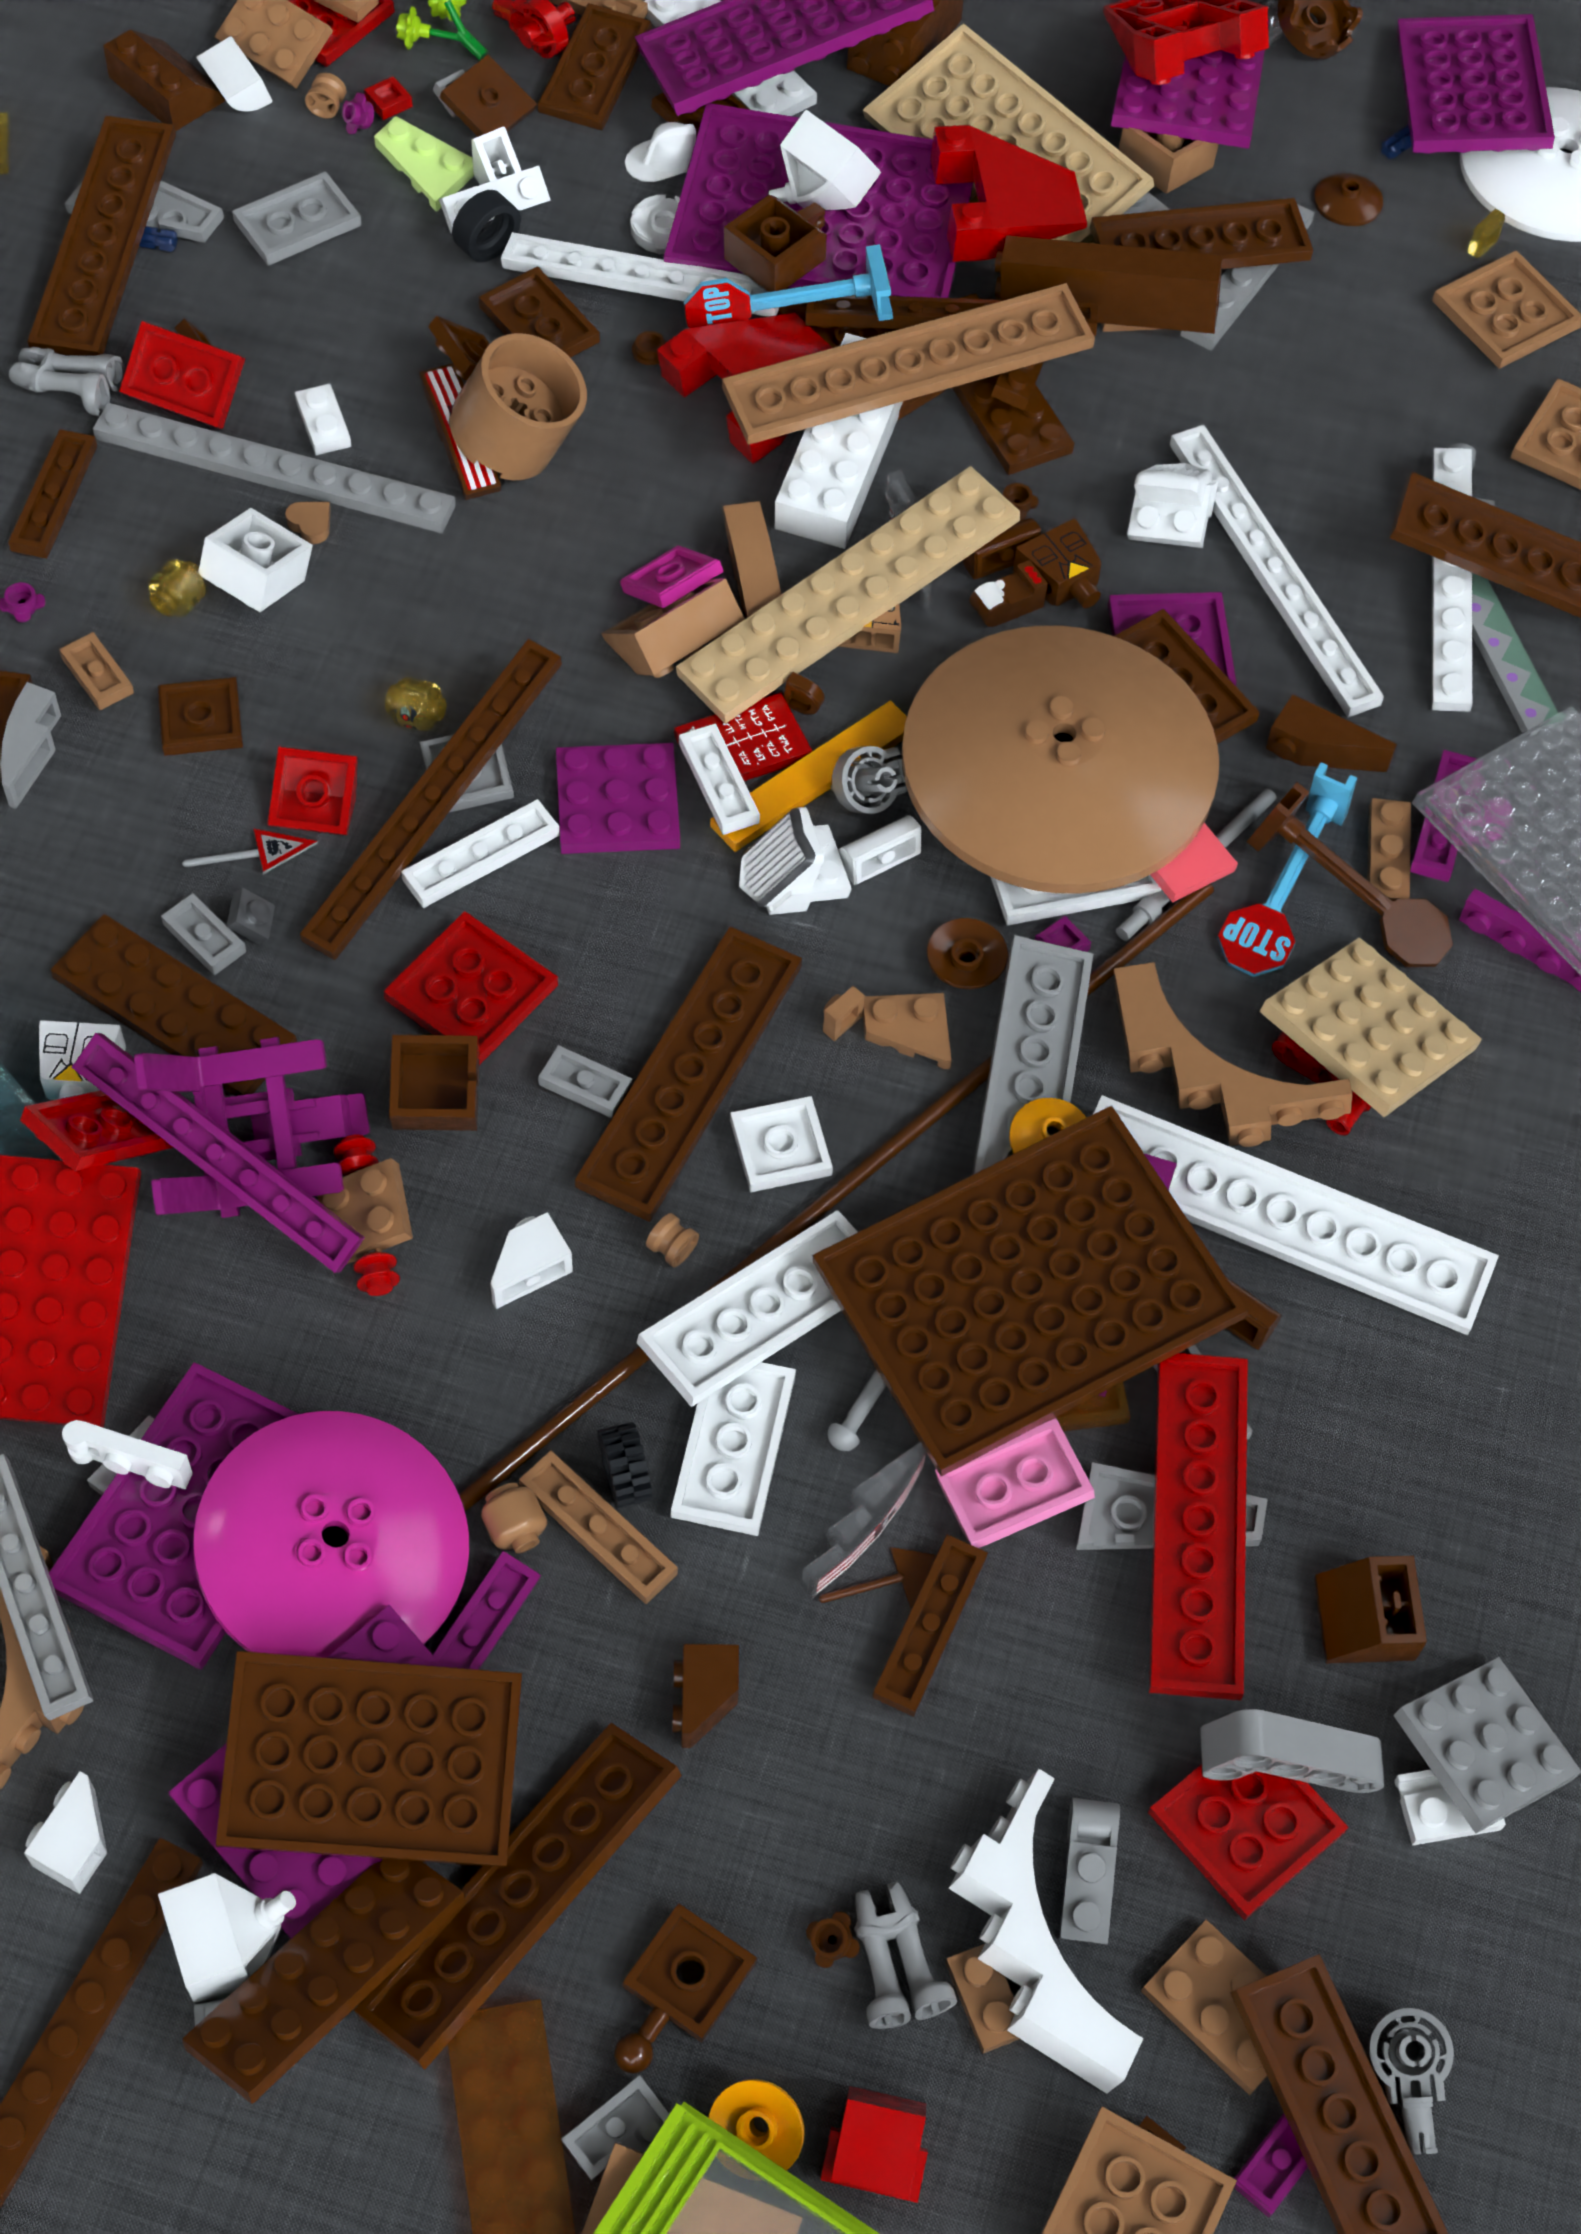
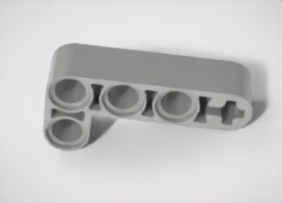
(1290, 1749)

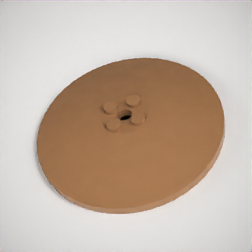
(1047, 809)

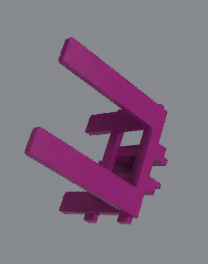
(276, 1118)

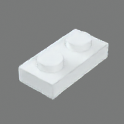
(323, 419)

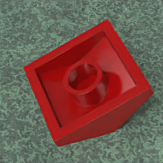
(313, 791)

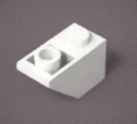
(71, 1838)

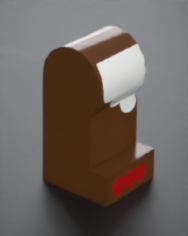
(1010, 595)

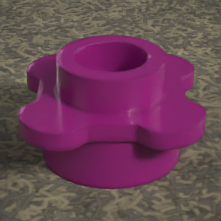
(357, 113)
(21, 601)

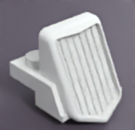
(1172, 504)

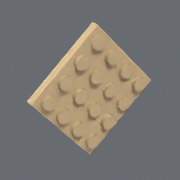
(1371, 1026)

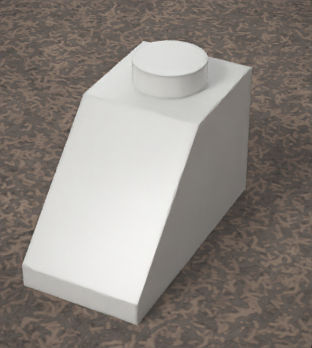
(530, 1259)

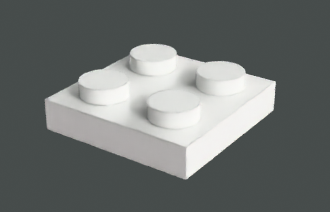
(781, 1144)

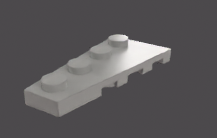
(177, 211)
(1124, 1511)

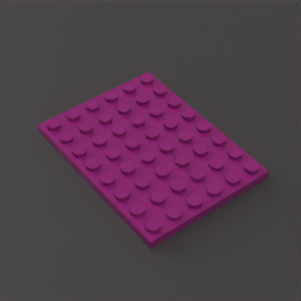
(903, 210)

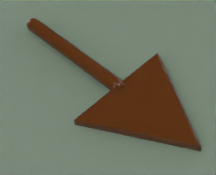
(912, 1572)

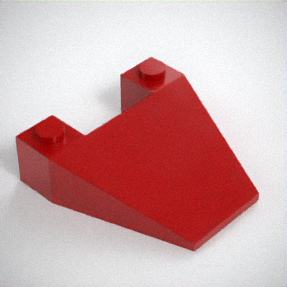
(1167, 32)
(1014, 190)
(733, 349)

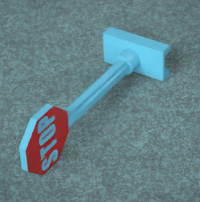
(727, 302)
(1259, 935)

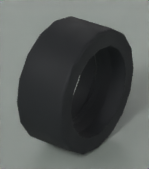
(475, 215)

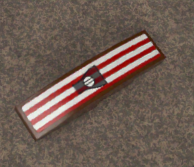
(441, 390)

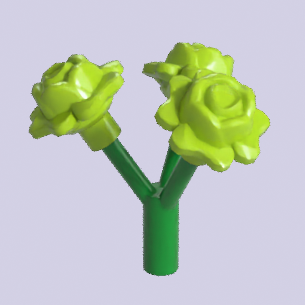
(410, 26)

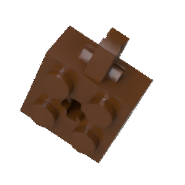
(776, 242)

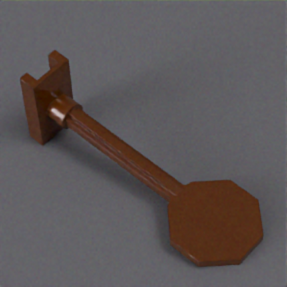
(1410, 928)

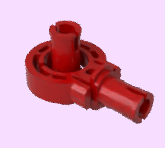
(537, 23)

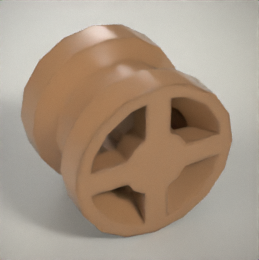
(325, 95)
(672, 1240)

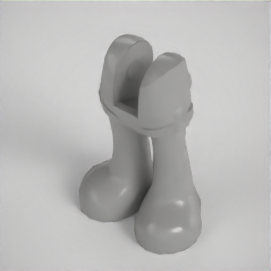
(89, 376)
(927, 1995)

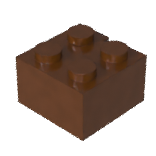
(434, 1082)

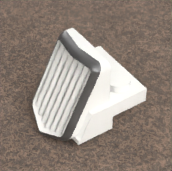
(793, 866)

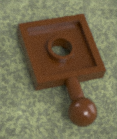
(692, 2006)

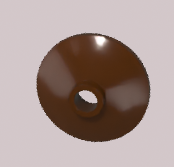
(1348, 199)
(969, 940)

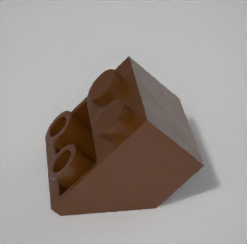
(1371, 1611)

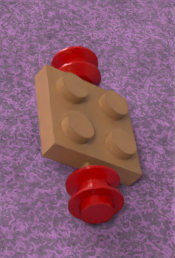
(374, 1207)

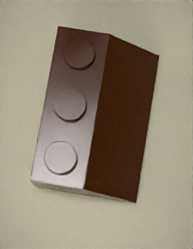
(160, 78)

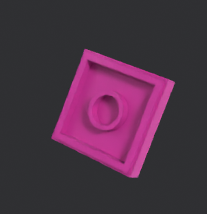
(671, 576)

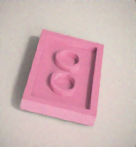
(1016, 1485)

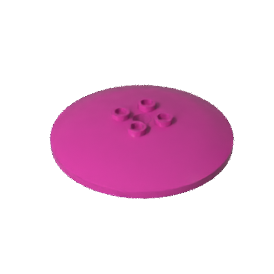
(264, 1522)

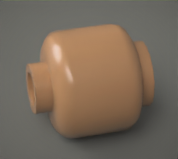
(513, 1518)

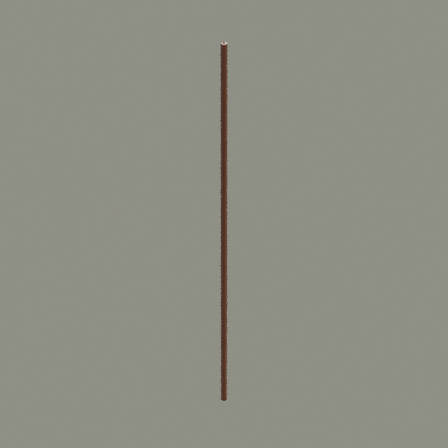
(812, 1213)

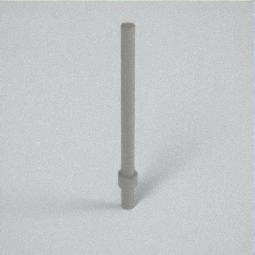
(1150, 907)

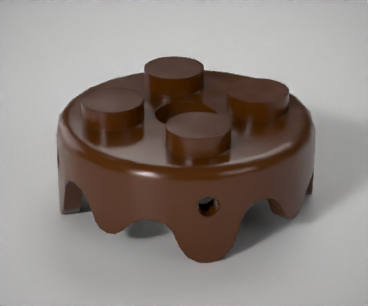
(1329, 35)

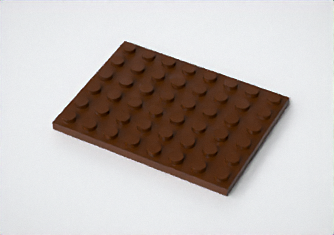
(1028, 1289)

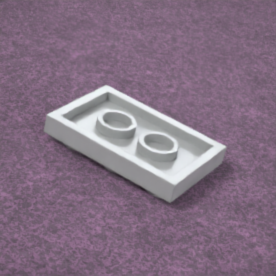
(296, 218)

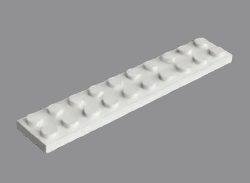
(1316, 1225)

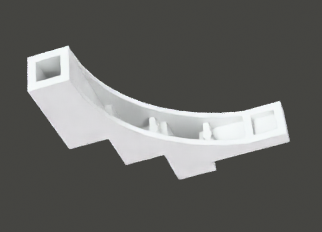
(1051, 2005)

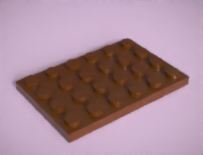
(369, 1759)

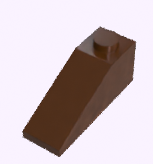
(1314, 735)

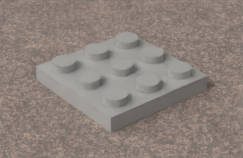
(1487, 1744)

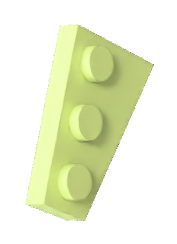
(427, 161)

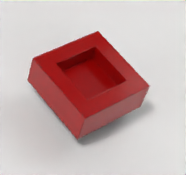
(388, 98)

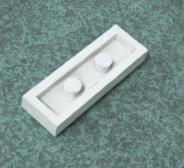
(521, 189)
(719, 779)

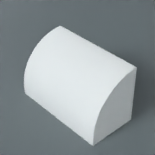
(234, 76)

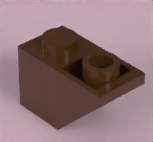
(709, 1688)

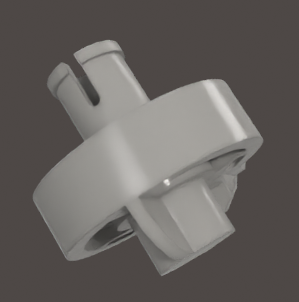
(868, 777)
(1412, 2067)

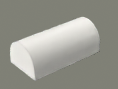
(881, 849)

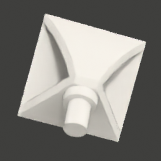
(823, 167)
(221, 1933)

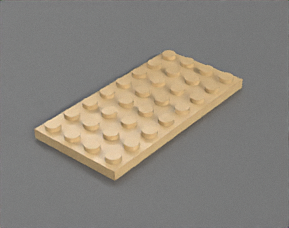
(979, 87)

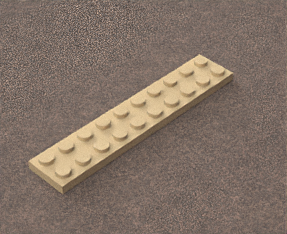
(847, 594)

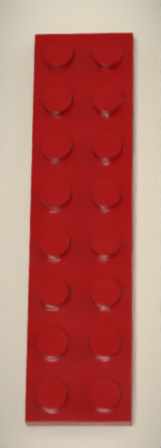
(1199, 1528)

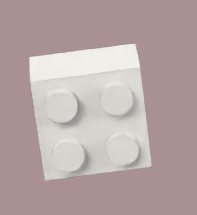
(255, 559)

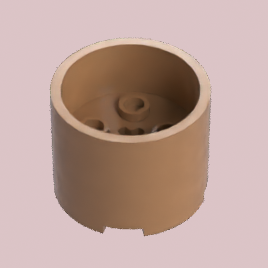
(518, 406)

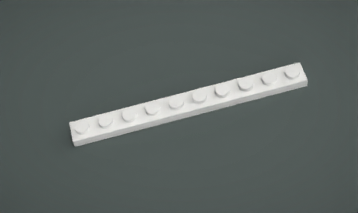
(1281, 576)

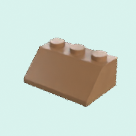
(661, 636)

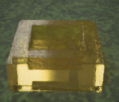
(1486, 233)

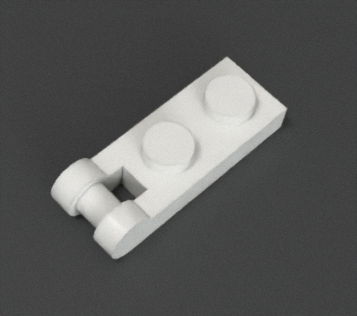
(125, 1454)

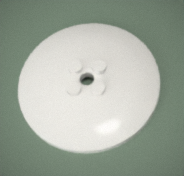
(1538, 187)

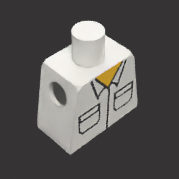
(59, 1049)

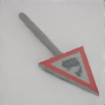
(272, 849)

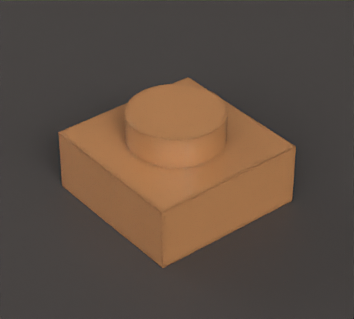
(842, 1012)

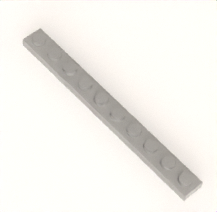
(274, 467)

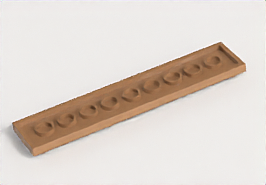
(907, 363)

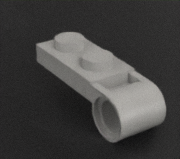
(1089, 1871)

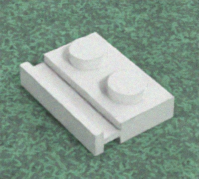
(1431, 1811)

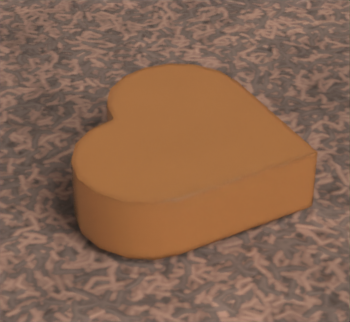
(310, 520)

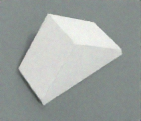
(493, 156)

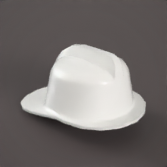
(663, 155)

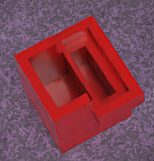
(878, 2145)

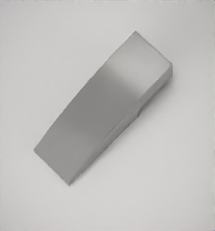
(27, 740)

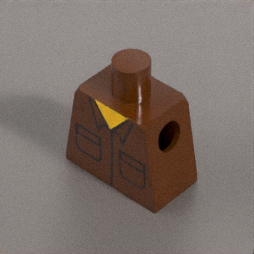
(1065, 562)

